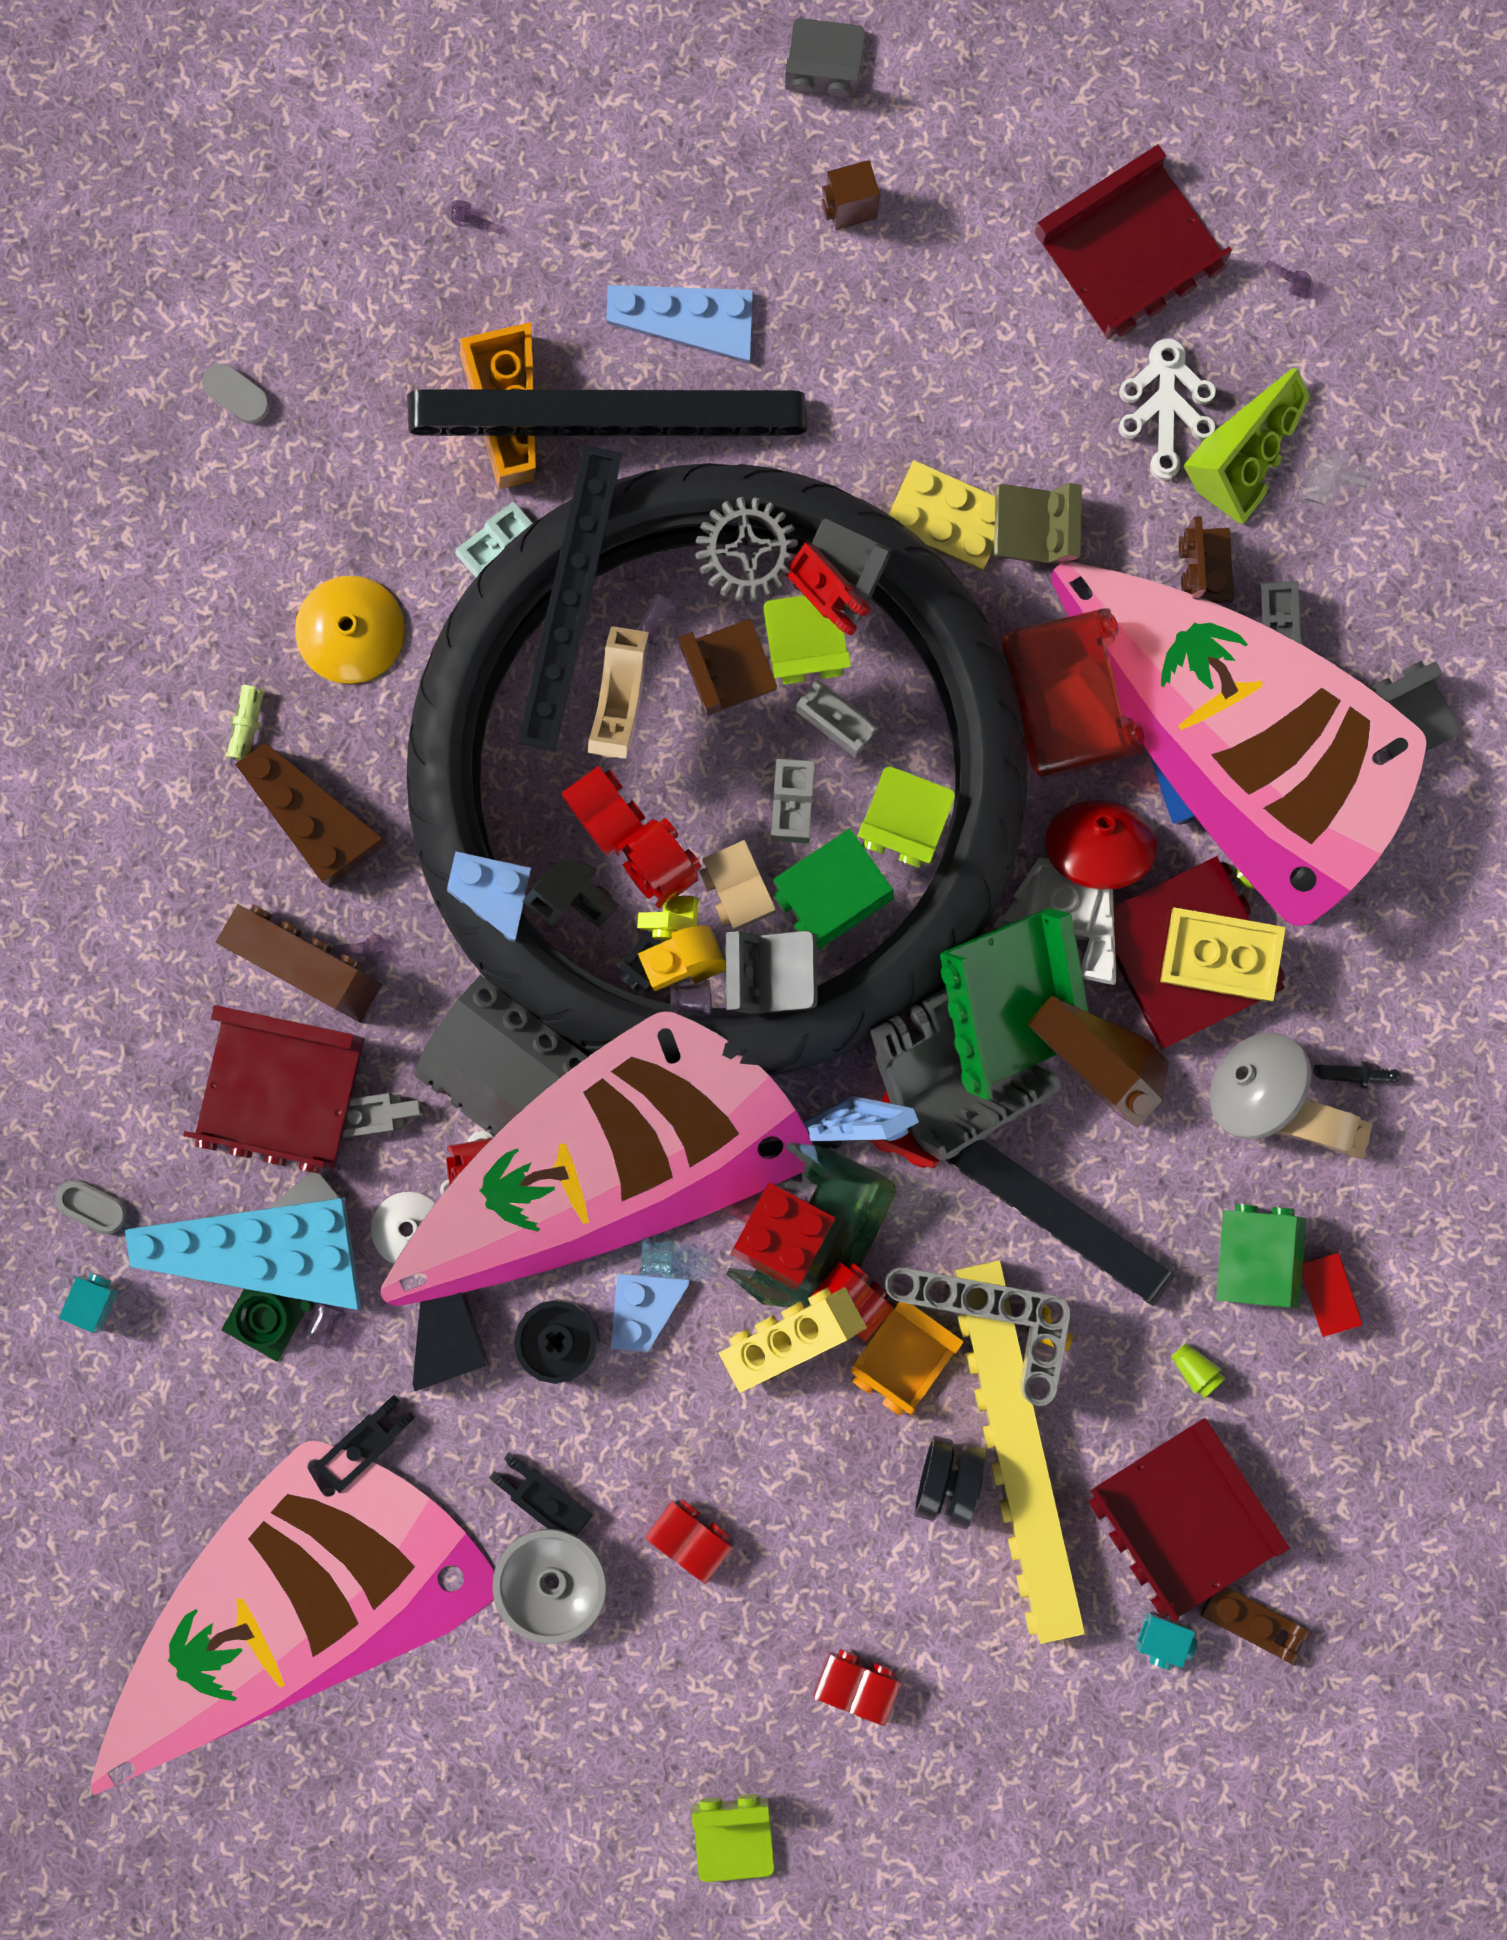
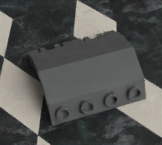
(493, 1056)
(925, 1074)

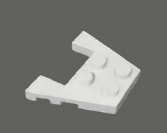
(1090, 912)

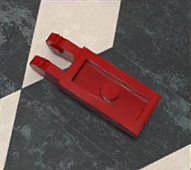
(826, 587)

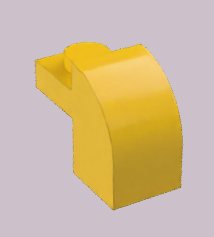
(689, 953)

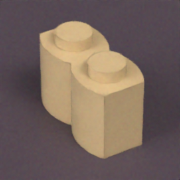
(738, 886)

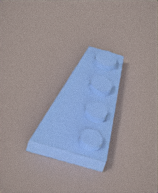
(686, 316)
(861, 1120)

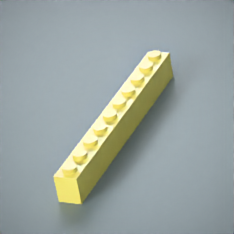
(1019, 1466)

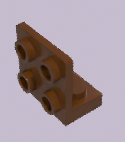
(1207, 562)
(727, 666)

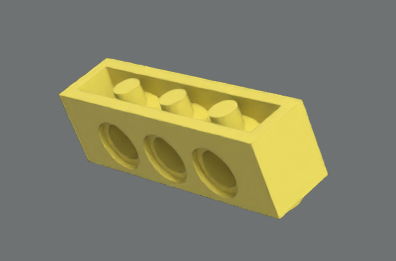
(793, 1339)

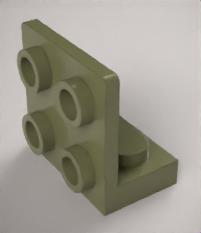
(1038, 523)

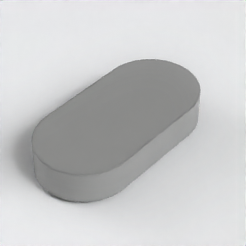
(235, 393)
(91, 1206)

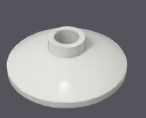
(390, 1216)

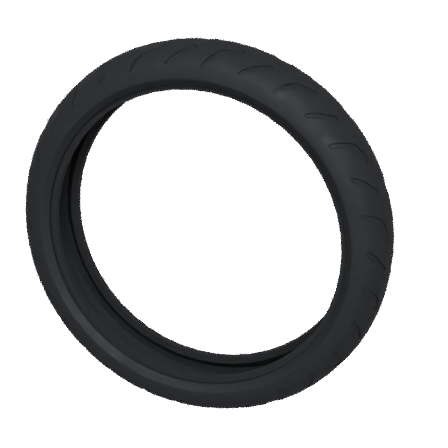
(662, 513)

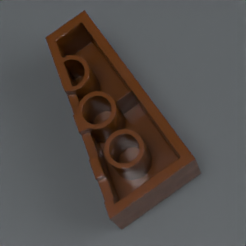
(317, 824)
(299, 962)

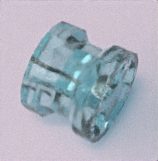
(656, 1258)

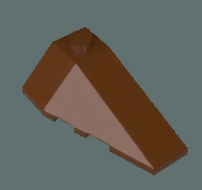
(1109, 1059)

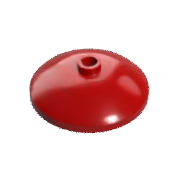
(1101, 844)

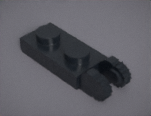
(365, 1440)
(543, 1498)

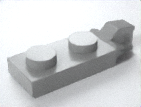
(379, 1114)

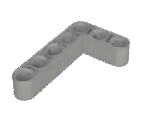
(994, 1309)

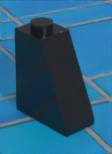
(446, 1341)

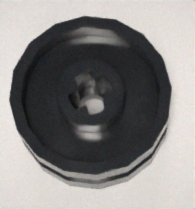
(535, 1347)
(955, 1483)

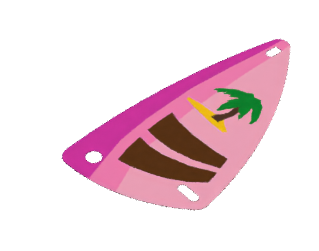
(1256, 737)
(605, 1162)
(290, 1605)

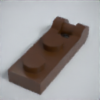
(1255, 1623)

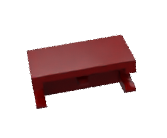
(1330, 1294)

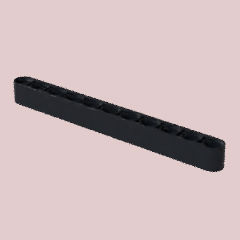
(606, 412)

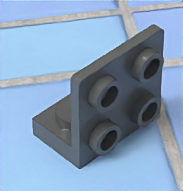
(855, 557)

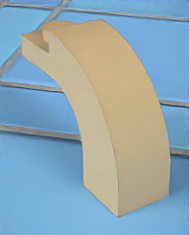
(619, 693)
(1329, 1129)

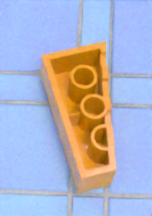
(503, 362)

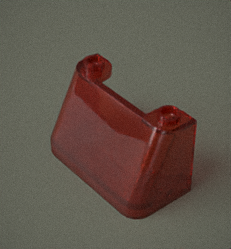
(1070, 694)

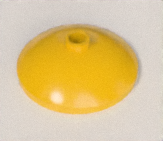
(364, 649)

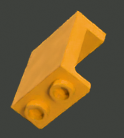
(904, 1358)

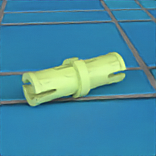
(245, 722)

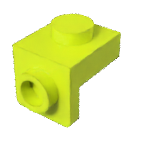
(676, 915)

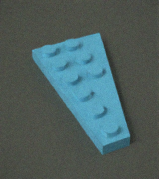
(277, 1250)

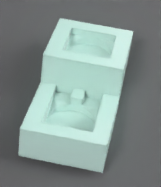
(492, 539)

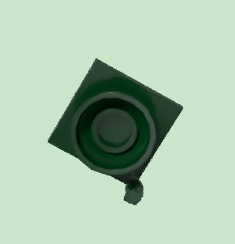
(265, 1321)

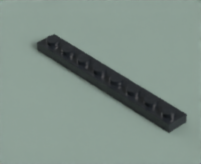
(570, 598)

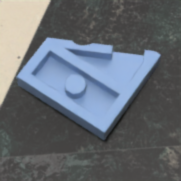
(490, 889)
(643, 1309)

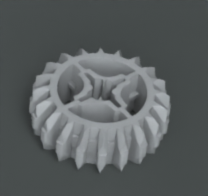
(749, 569)

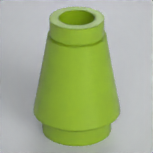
(1197, 1370)

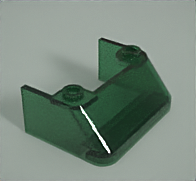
(856, 1200)

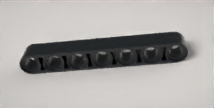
(1064, 1220)

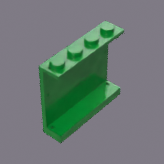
(1000, 985)

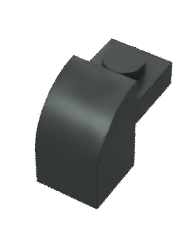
(570, 885)

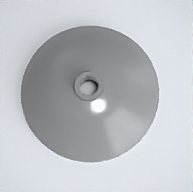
(1260, 1086)
(545, 1611)

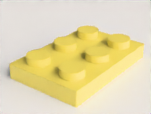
(947, 515)
(1222, 954)

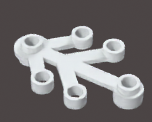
(1167, 402)

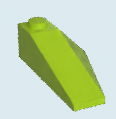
(1237, 455)

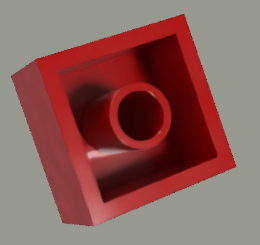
(782, 1236)

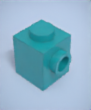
(89, 1302)
(1166, 1642)

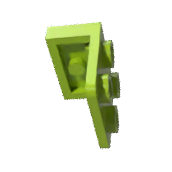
(803, 641)
(906, 816)
(733, 1838)

